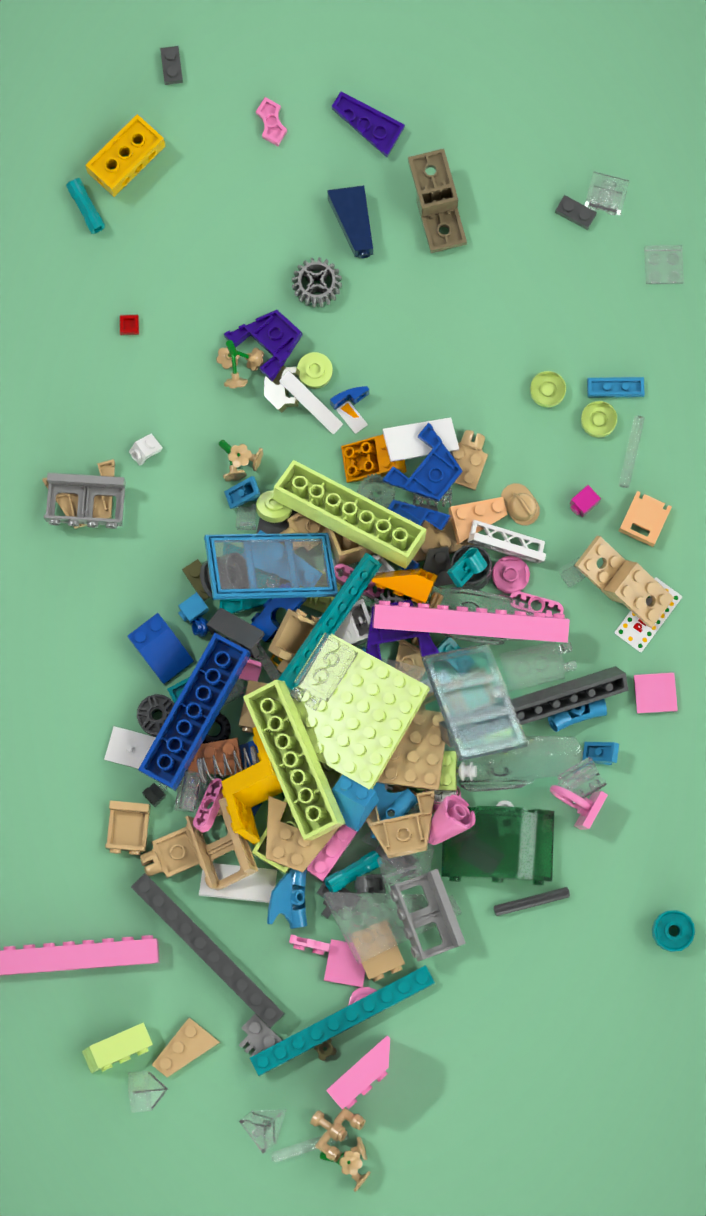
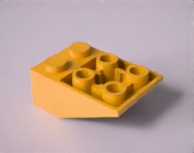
(368, 458)
(410, 582)

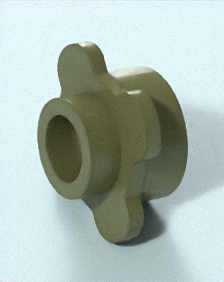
(324, 1054)

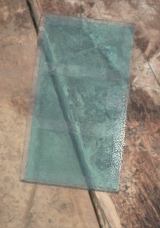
(474, 702)

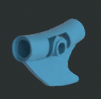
(564, 719)
(397, 802)
(289, 899)

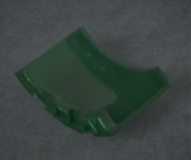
(502, 846)

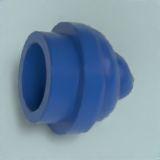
(199, 627)

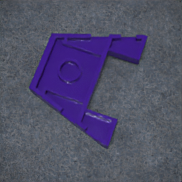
(274, 334)
(378, 636)

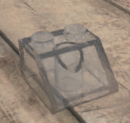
(606, 193)

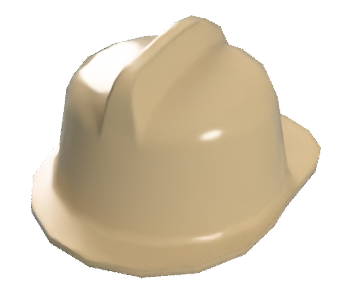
(520, 504)

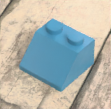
(354, 801)

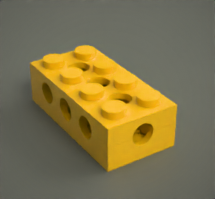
(125, 144)

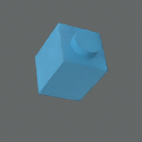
(192, 608)

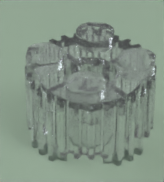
(375, 484)

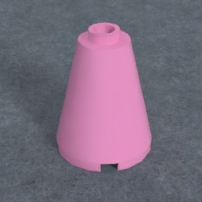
(450, 819)

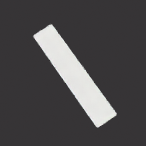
(310, 402)

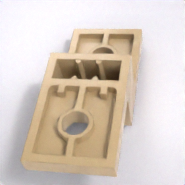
(624, 581)

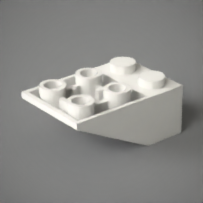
(355, 625)

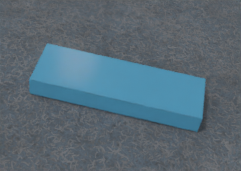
(615, 387)

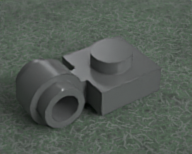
(370, 883)

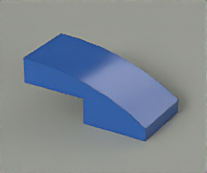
(354, 394)

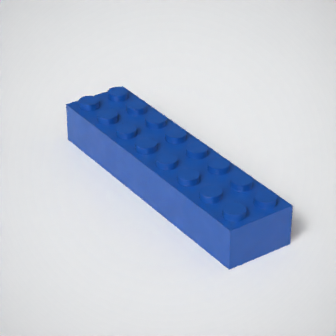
(194, 711)

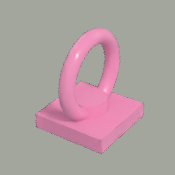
(586, 807)

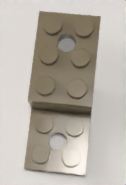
(437, 200)

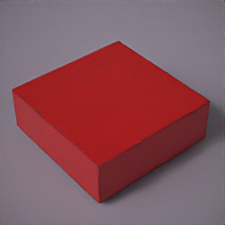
(129, 324)

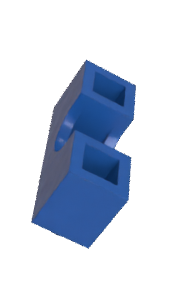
(267, 620)

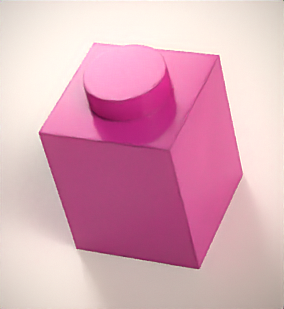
(584, 501)

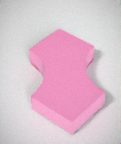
(273, 130)

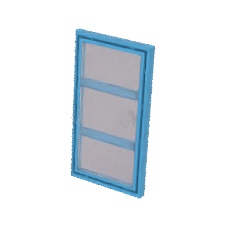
(270, 566)

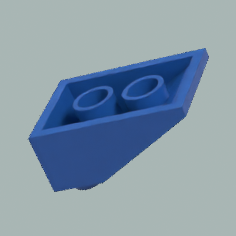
(160, 648)

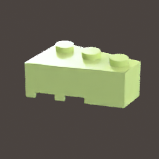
(117, 1048)

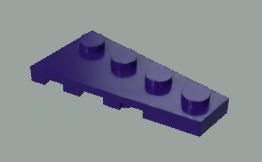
(370, 123)

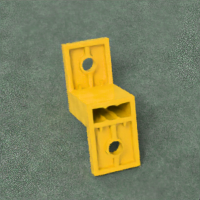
(248, 790)

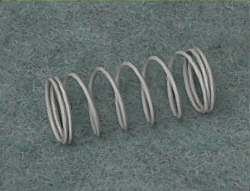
(202, 768)

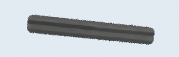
(531, 901)

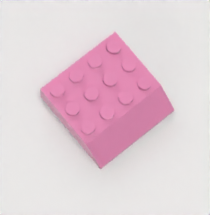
(361, 1075)

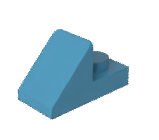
(242, 493)
(601, 752)

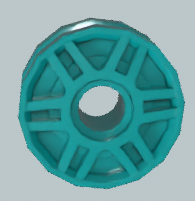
(661, 927)

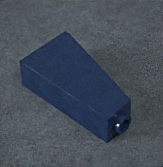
(352, 215)

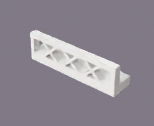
(506, 546)

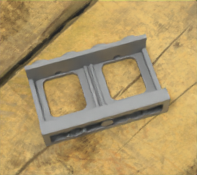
(86, 488)
(438, 911)

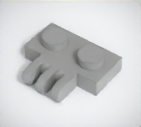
(259, 1035)

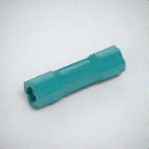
(85, 206)
(347, 875)

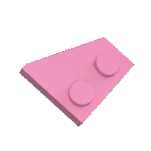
(317, 946)

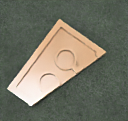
(485, 511)

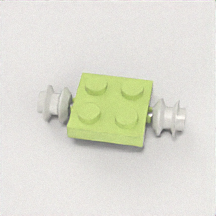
(449, 772)

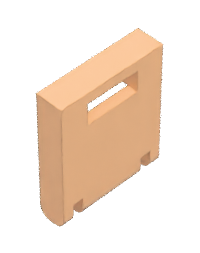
(647, 514)

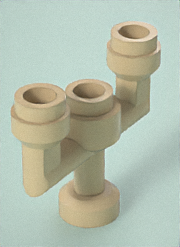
(335, 1131)

